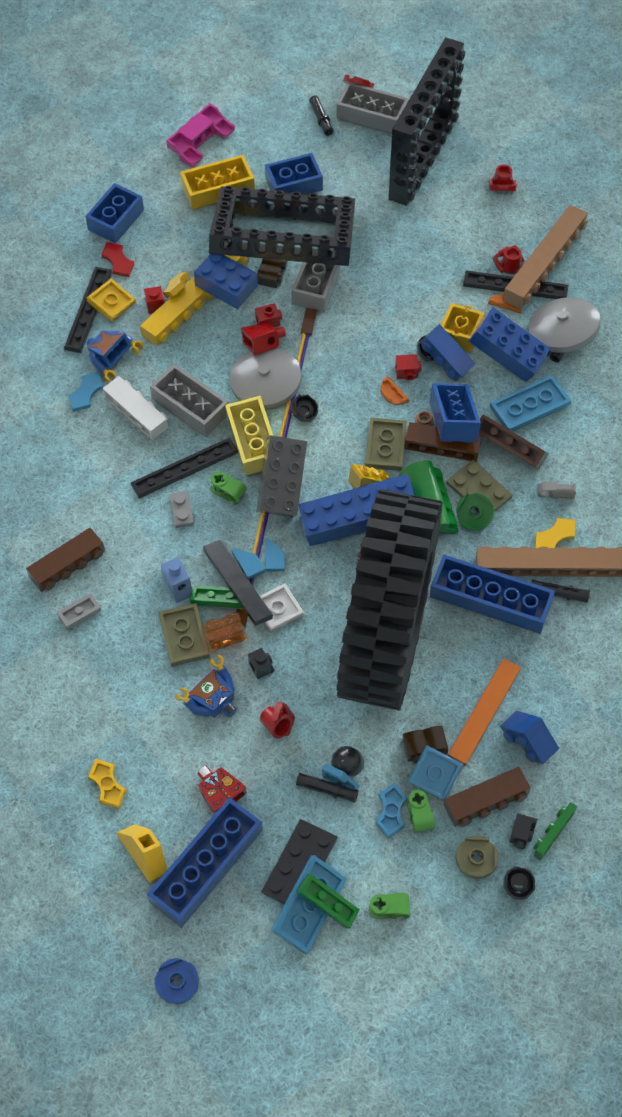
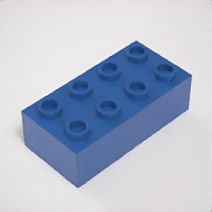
(509, 344)
(454, 412)

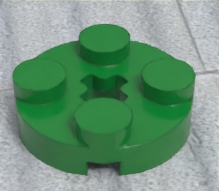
(464, 512)

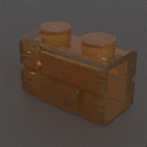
(224, 631)

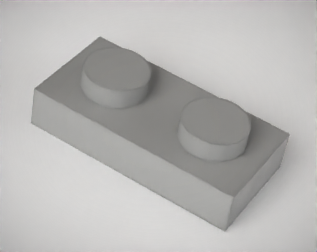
(181, 509)
(79, 611)

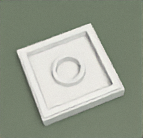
(282, 606)

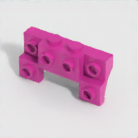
(196, 132)

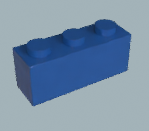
(447, 353)

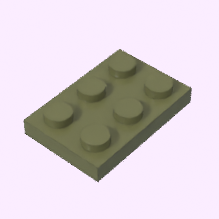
(386, 444)
(476, 480)
(183, 634)

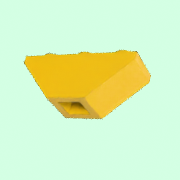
(362, 475)
(144, 850)

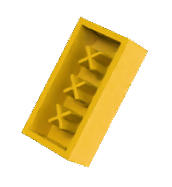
(204, 182)

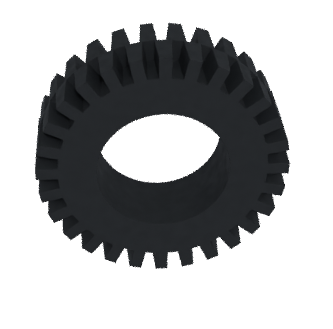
(388, 599)

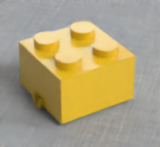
(461, 324)

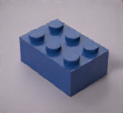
(295, 175)
(114, 213)
(226, 279)

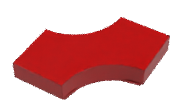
(121, 265)

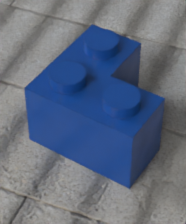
(531, 734)

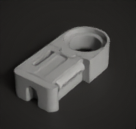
(554, 490)

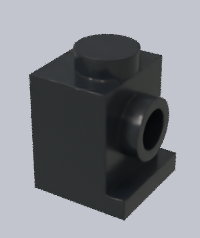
(260, 663)
(522, 830)

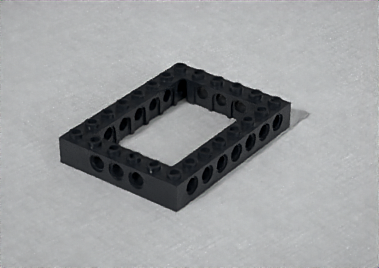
(438, 90)
(227, 207)

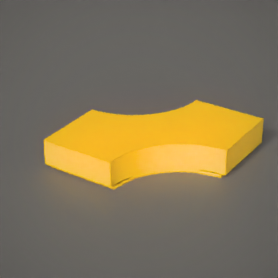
(176, 284)
(562, 530)
(103, 775)

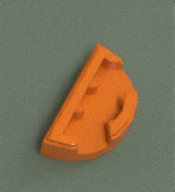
(498, 301)
(392, 393)

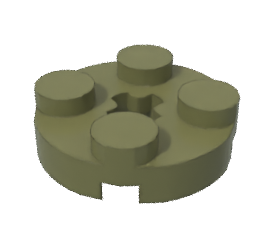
(479, 869)

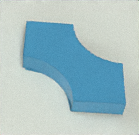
(82, 396)
(390, 819)

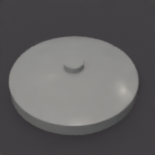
(565, 324)
(270, 374)

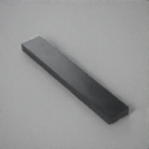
(500, 282)
(86, 312)
(184, 468)
(237, 583)

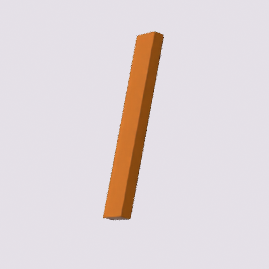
(484, 712)

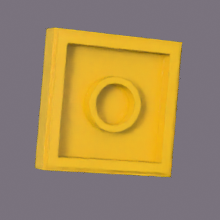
(111, 300)

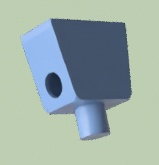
(175, 575)

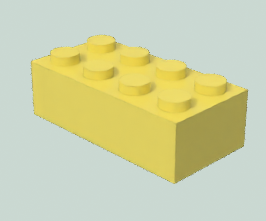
(250, 431)

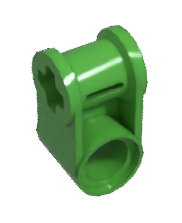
(227, 487)
(420, 815)
(392, 906)

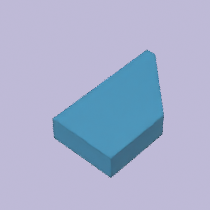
(273, 557)
(248, 563)
(336, 775)

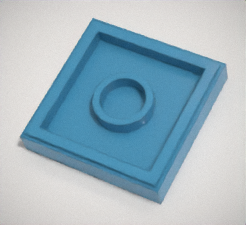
(435, 772)

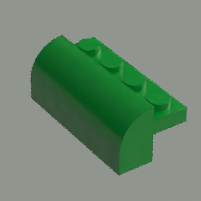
(429, 483)

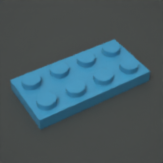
(530, 403)
(299, 919)

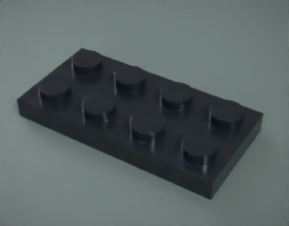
(303, 843)

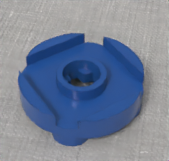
(172, 993)

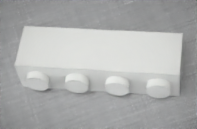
(135, 407)

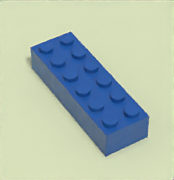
(346, 511)
(492, 593)
(205, 862)

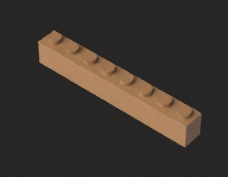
(545, 257)
(552, 561)

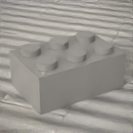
(315, 285)

